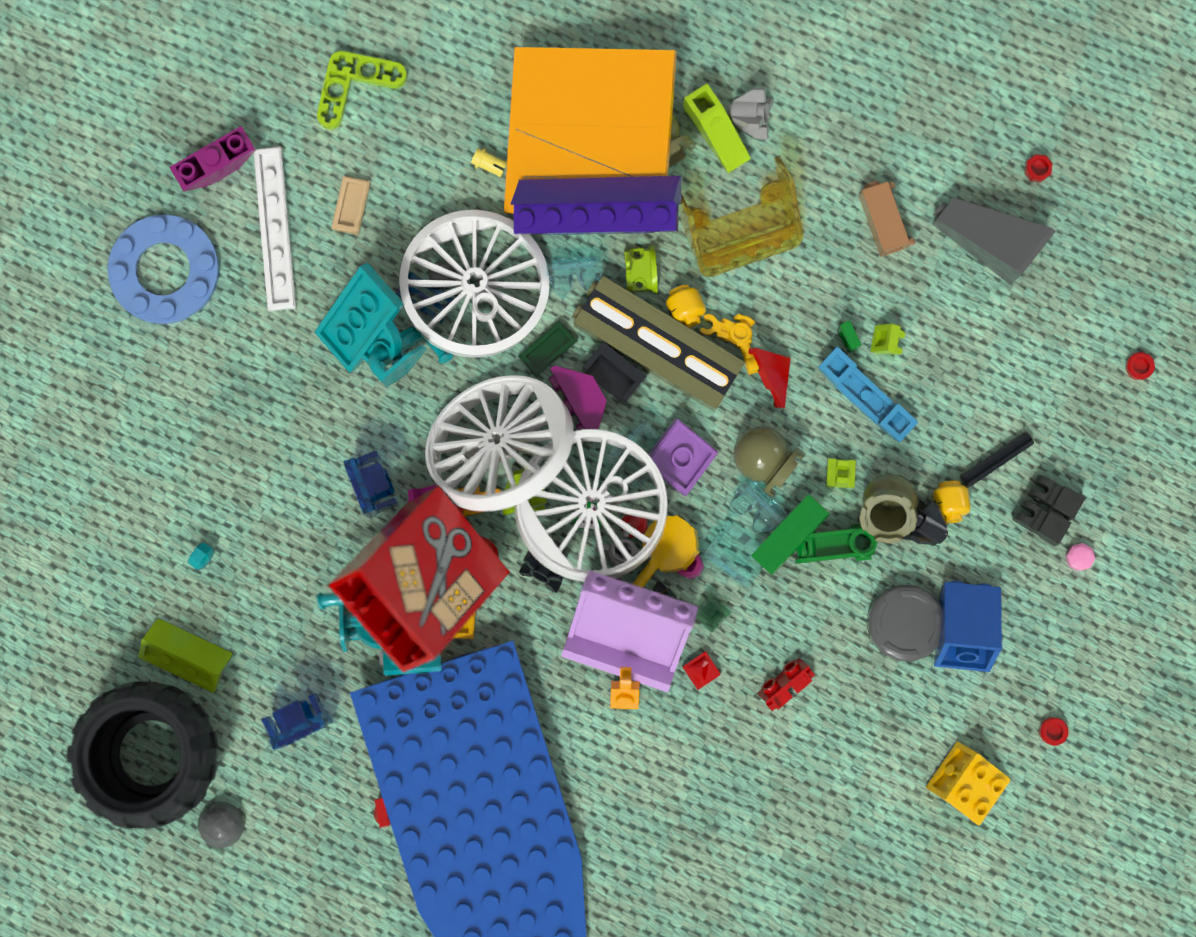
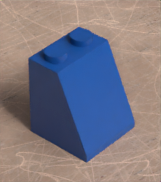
(969, 626)

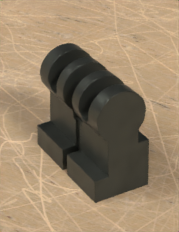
(1062, 508)

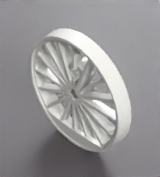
(451, 228)
(499, 442)
(538, 539)

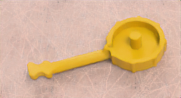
(673, 552)

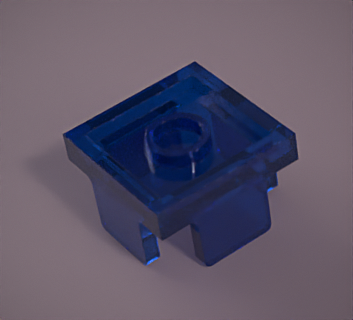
(370, 484)
(295, 722)

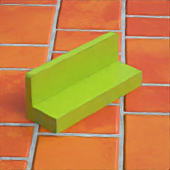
(184, 654)

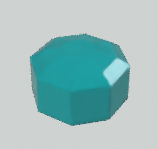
(201, 556)

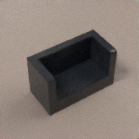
(614, 373)

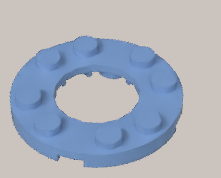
(171, 307)

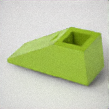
(716, 127)

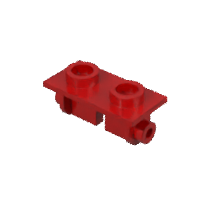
(775, 690)

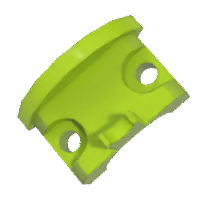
(641, 269)

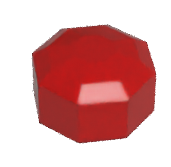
(1038, 168)
(637, 523)

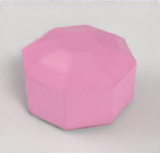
(1080, 557)

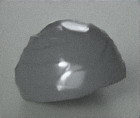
(221, 824)

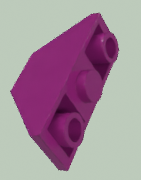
(214, 161)
(582, 396)

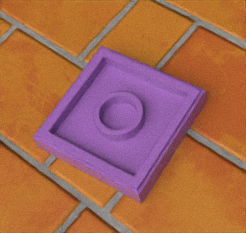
(682, 456)

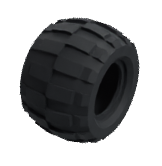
(98, 764)

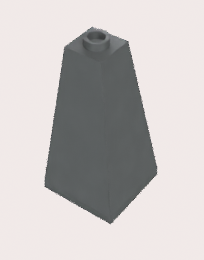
(992, 237)

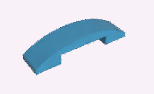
(866, 395)

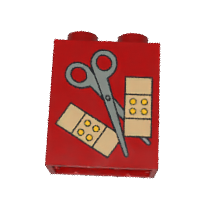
(420, 579)

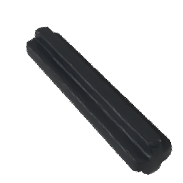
(996, 459)

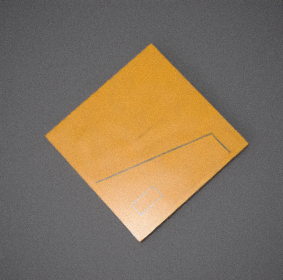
(589, 114)

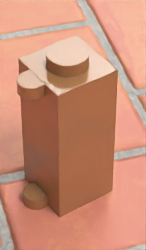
(884, 218)

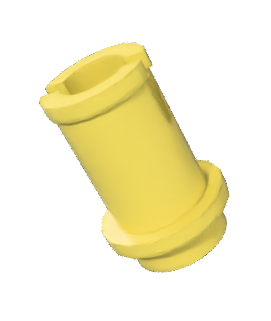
(487, 161)

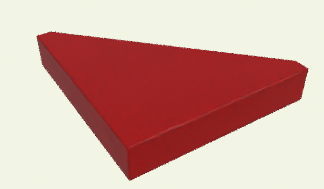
(774, 373)

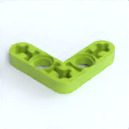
(344, 78)

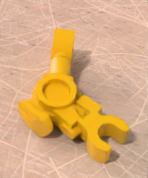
(736, 333)

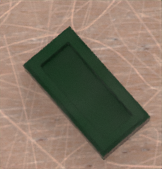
(547, 348)

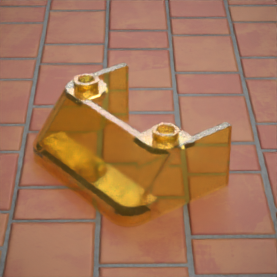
(746, 234)

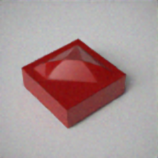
(701, 670)
(380, 813)

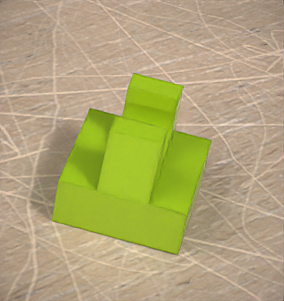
(886, 339)
(840, 473)

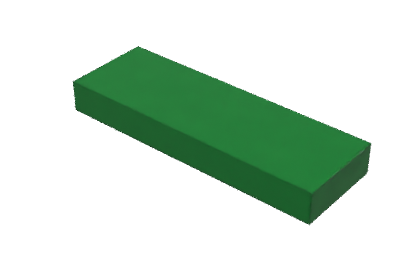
(790, 534)

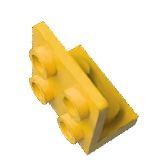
(968, 783)

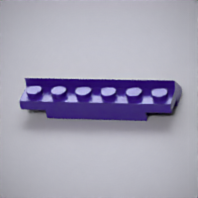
(597, 205)

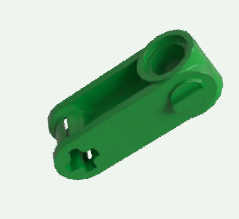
(836, 545)

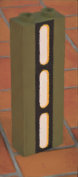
(657, 343)

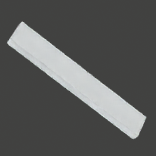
(274, 229)

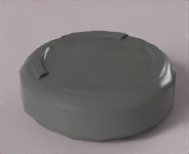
(905, 623)

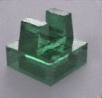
(712, 613)

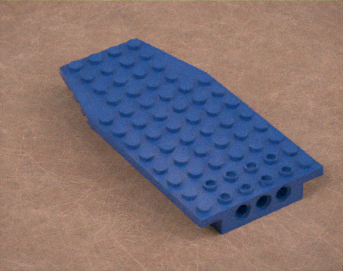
(474, 799)

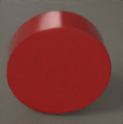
(1140, 366)
(1053, 731)

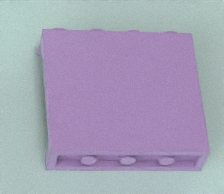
(629, 628)

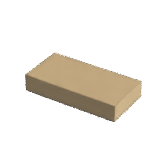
(351, 205)

